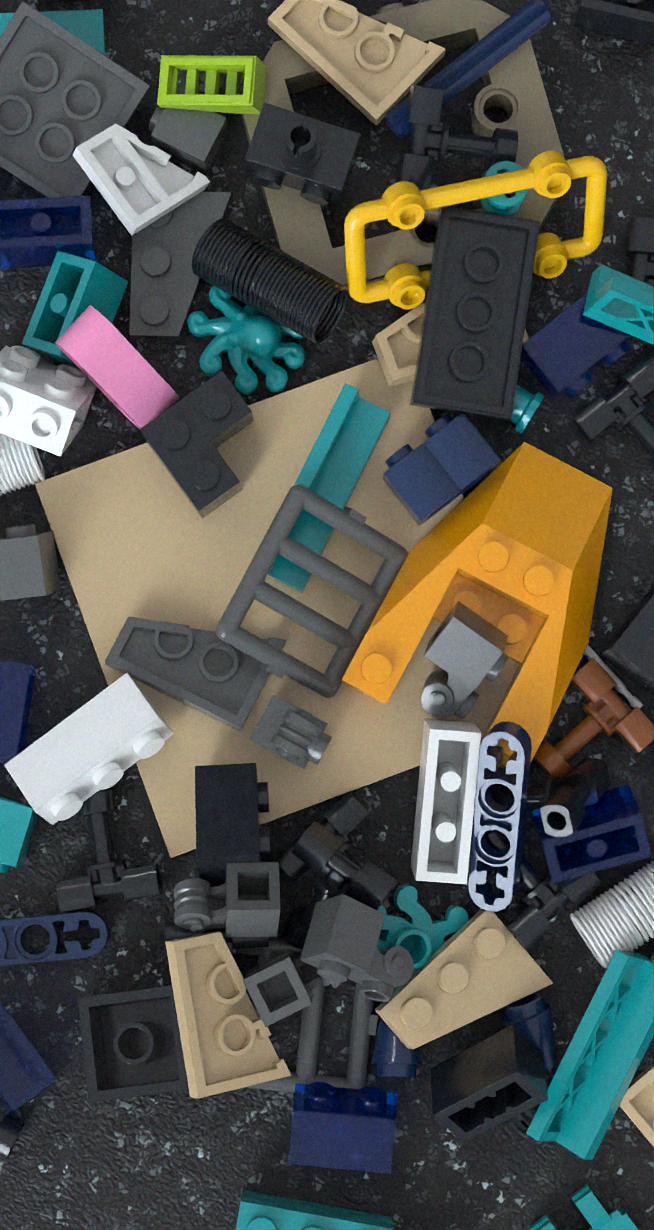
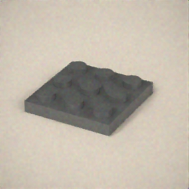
(55, 99)

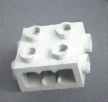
(42, 400)

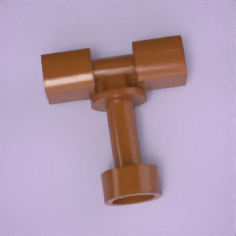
(604, 713)

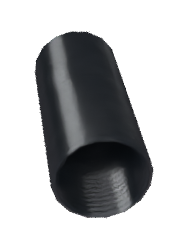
(279, 284)

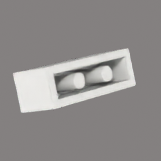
(89, 750)
(445, 801)

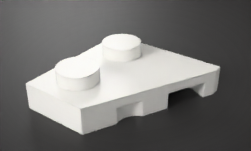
(136, 177)

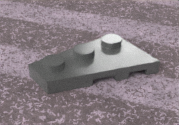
(162, 268)
(191, 667)

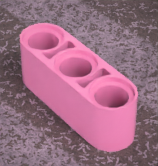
(116, 368)

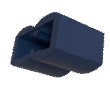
(440, 467)

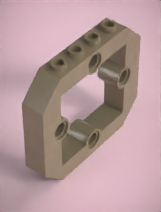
(510, 84)

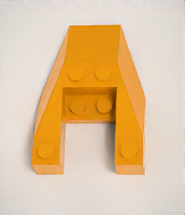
(521, 558)

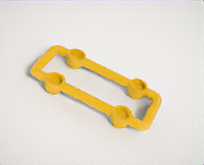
(406, 206)

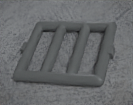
(254, 587)
(363, 1026)

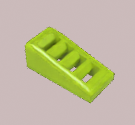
(234, 66)

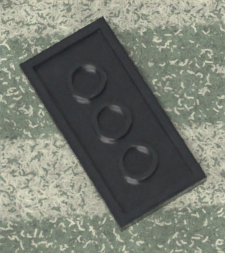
(475, 313)

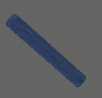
(479, 58)

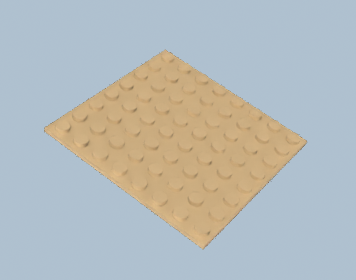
(149, 555)

